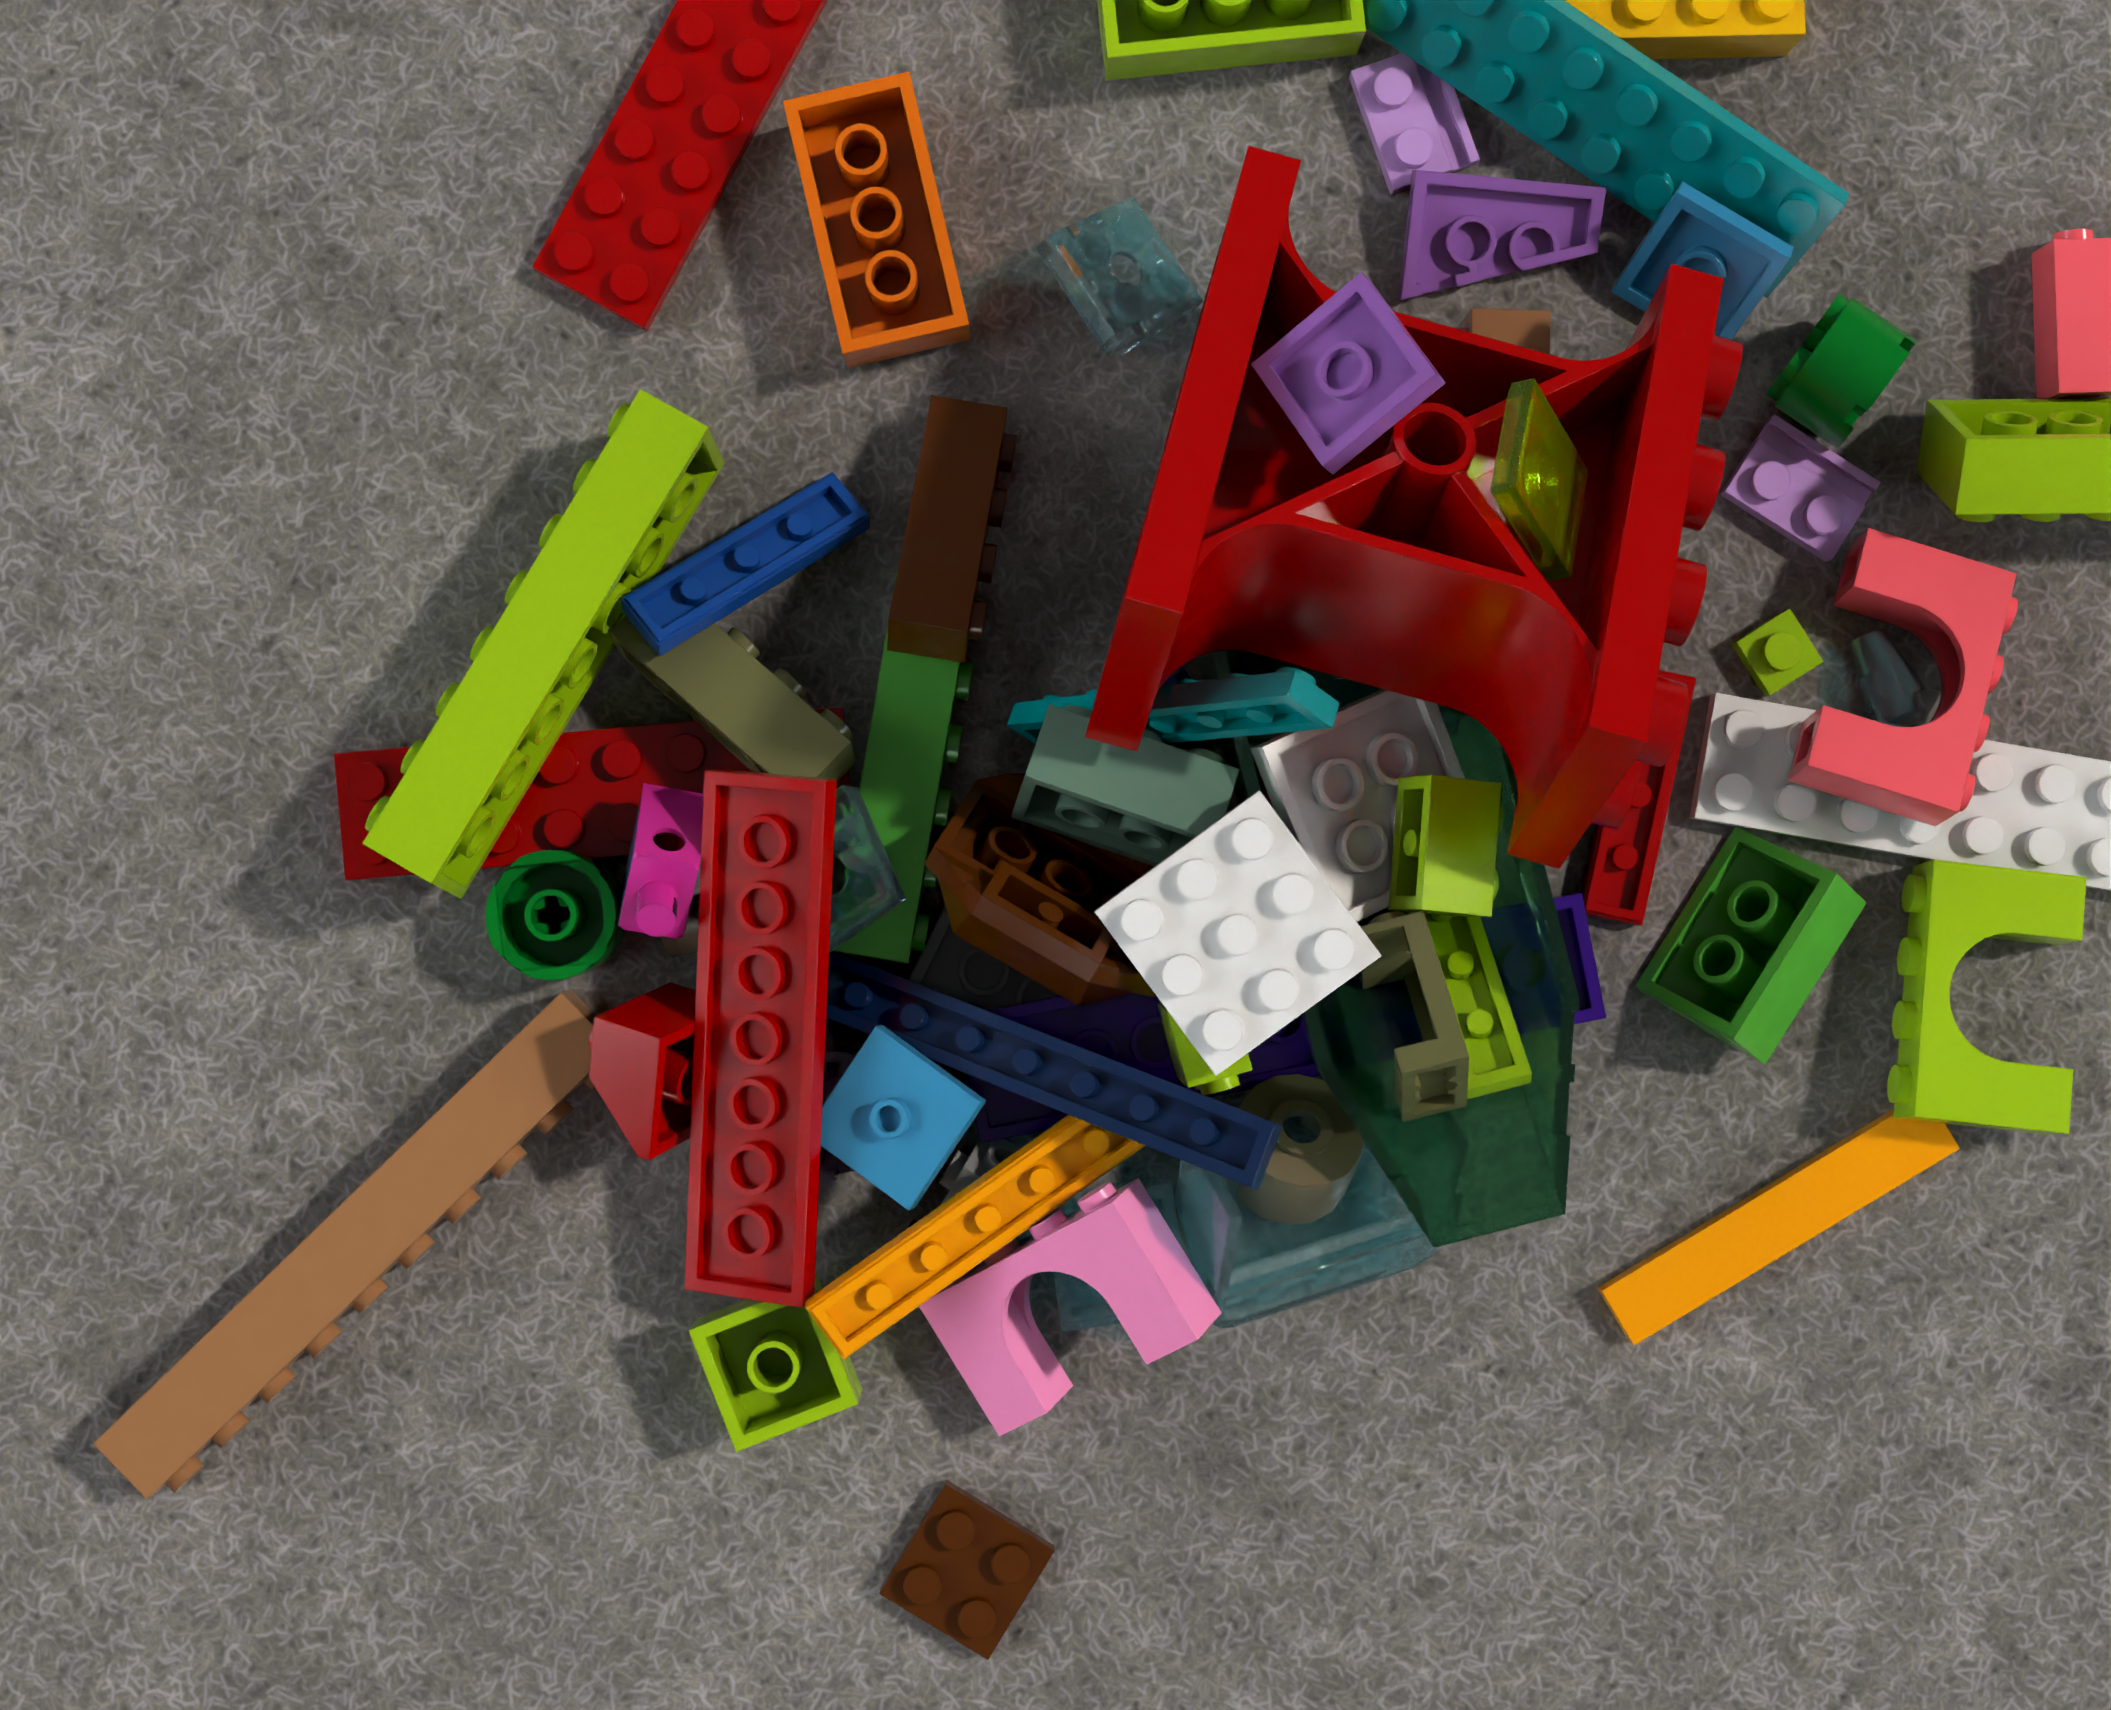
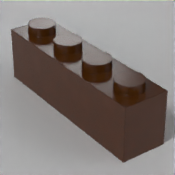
(948, 530)

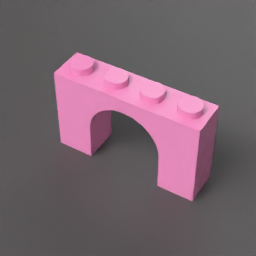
(1111, 1244)

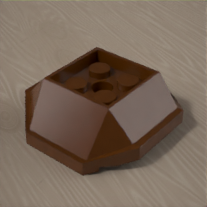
(1034, 895)

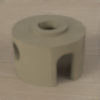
(1302, 1178)

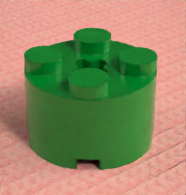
(1844, 373)
(518, 920)

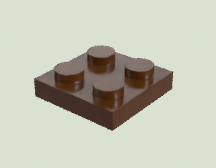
(967, 1569)

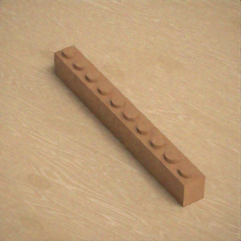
(352, 1250)

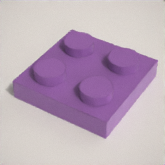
(1347, 373)

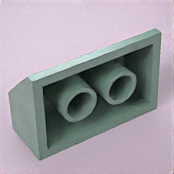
(1119, 797)

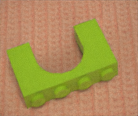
(1937, 1068)

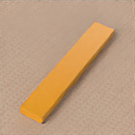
(1773, 1222)
(965, 1231)

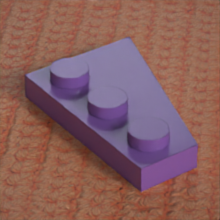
(1492, 226)

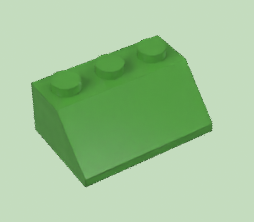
(1751, 943)

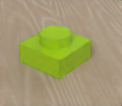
(1777, 652)

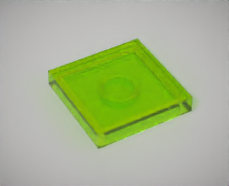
(1539, 480)

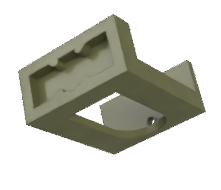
(1431, 1073)

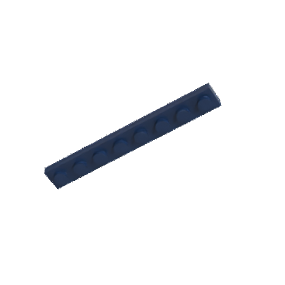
(1054, 1072)

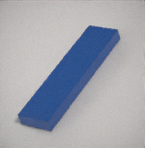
(745, 564)

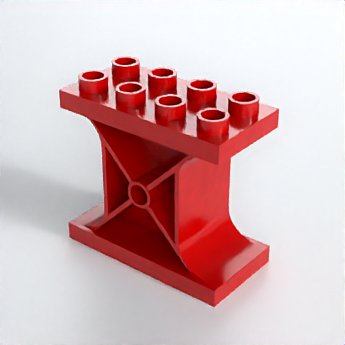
(1403, 554)

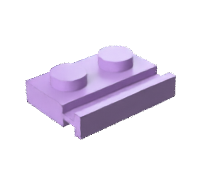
(1412, 120)
(1800, 488)

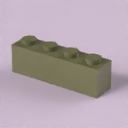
(743, 703)

